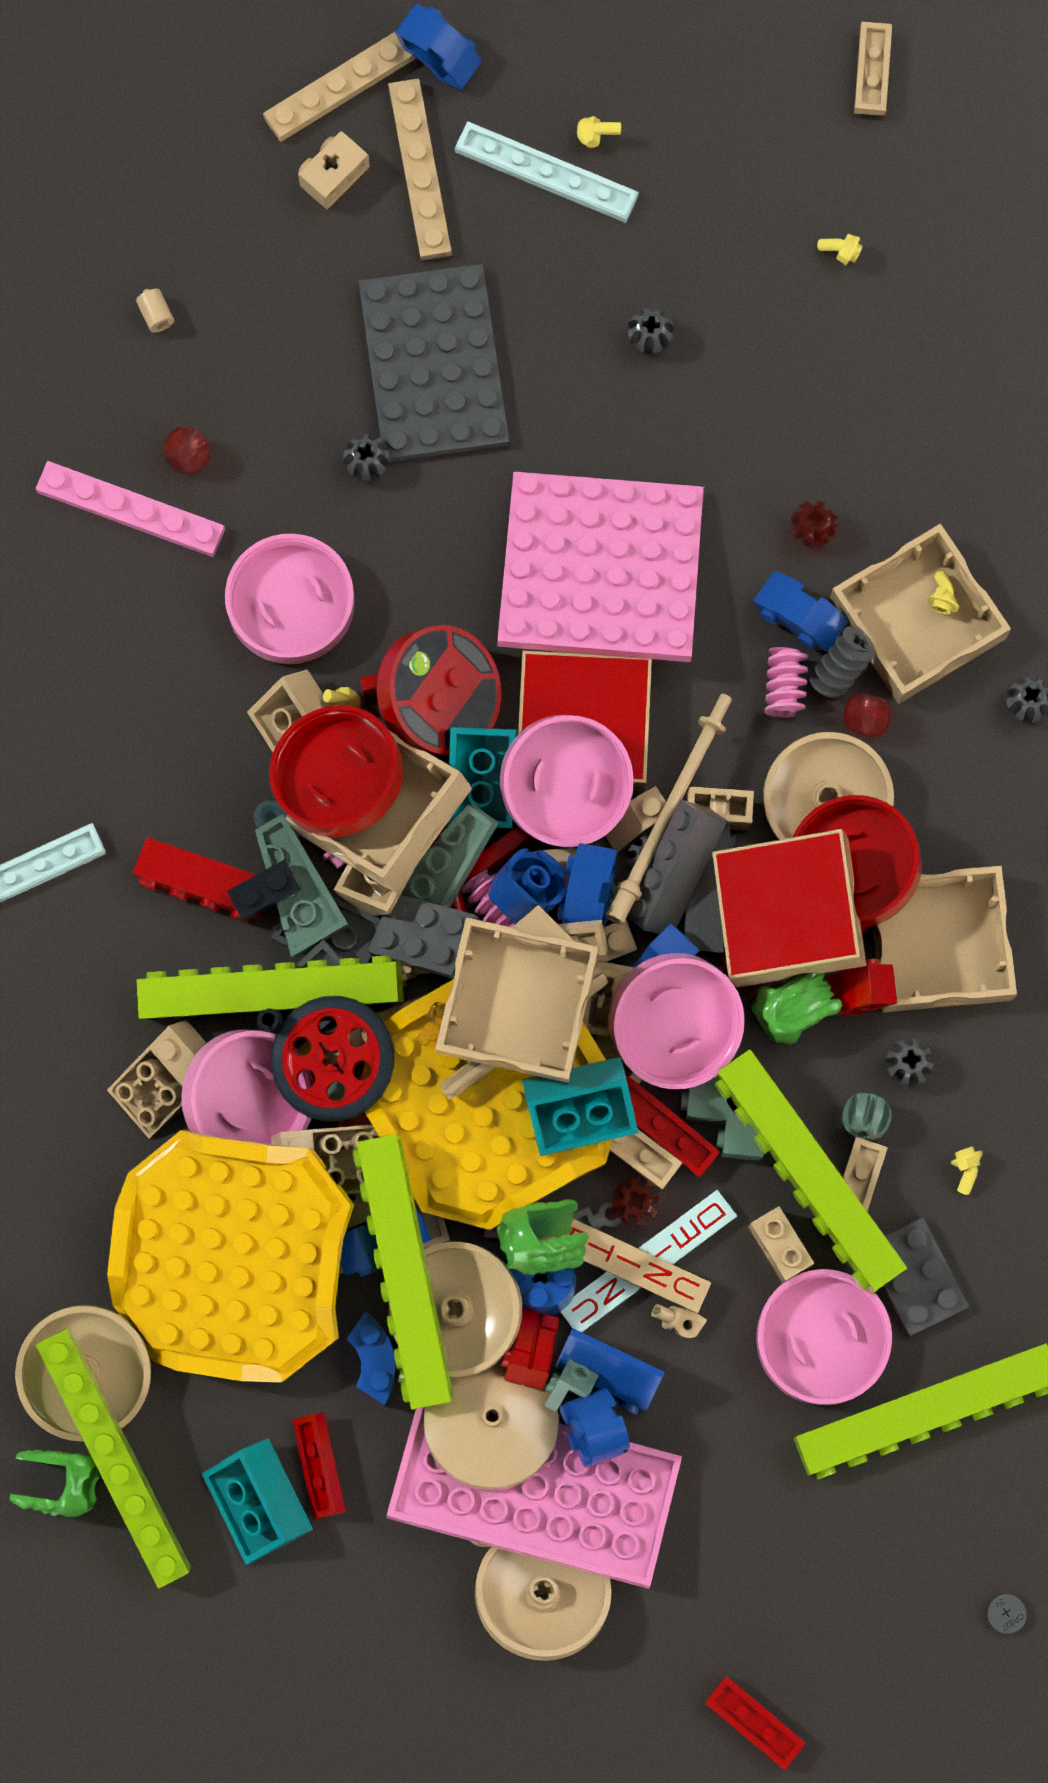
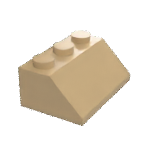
(284, 704)
(366, 893)

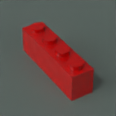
(189, 876)

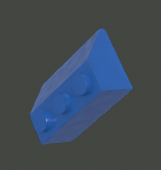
(623, 1375)

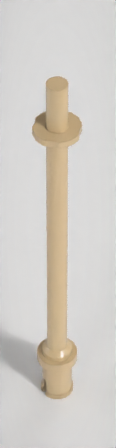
(629, 889)

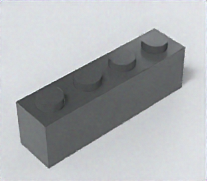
(676, 867)
(702, 913)

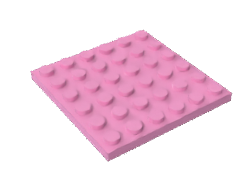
(601, 567)

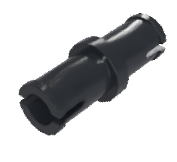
(263, 1018)

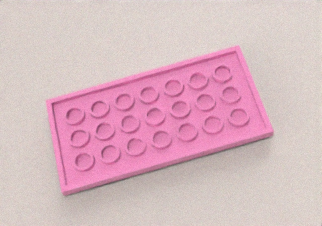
(570, 1515)

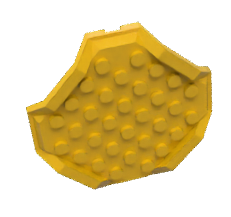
(475, 1151)
(229, 1256)

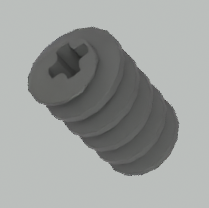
(842, 663)

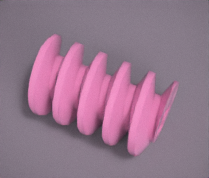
(785, 682)
(480, 887)

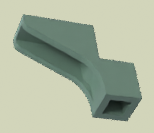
(707, 1105)

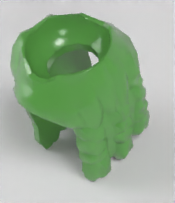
(794, 1006)
(525, 1226)
(79, 1489)

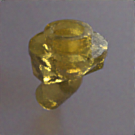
(435, 1017)

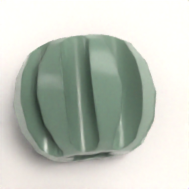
(866, 1116)

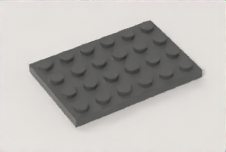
(434, 362)

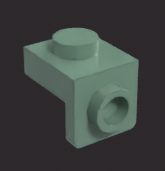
(573, 1378)

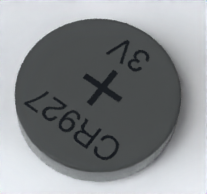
(1006, 1614)

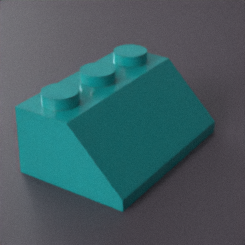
(479, 758)
(581, 1112)
(257, 1501)

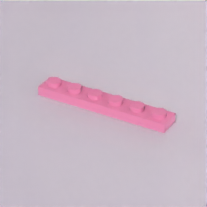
(130, 509)

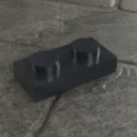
(264, 890)

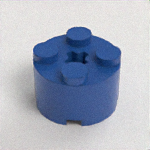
(527, 882)
(548, 1297)
(595, 1428)

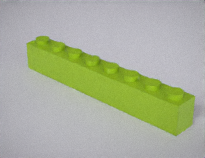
(273, 989)
(810, 1172)
(404, 1270)
(923, 1411)
(113, 1457)

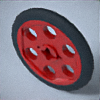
(359, 1094)

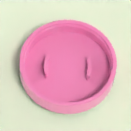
(290, 598)
(566, 780)
(676, 1021)
(234, 1092)
(823, 1338)

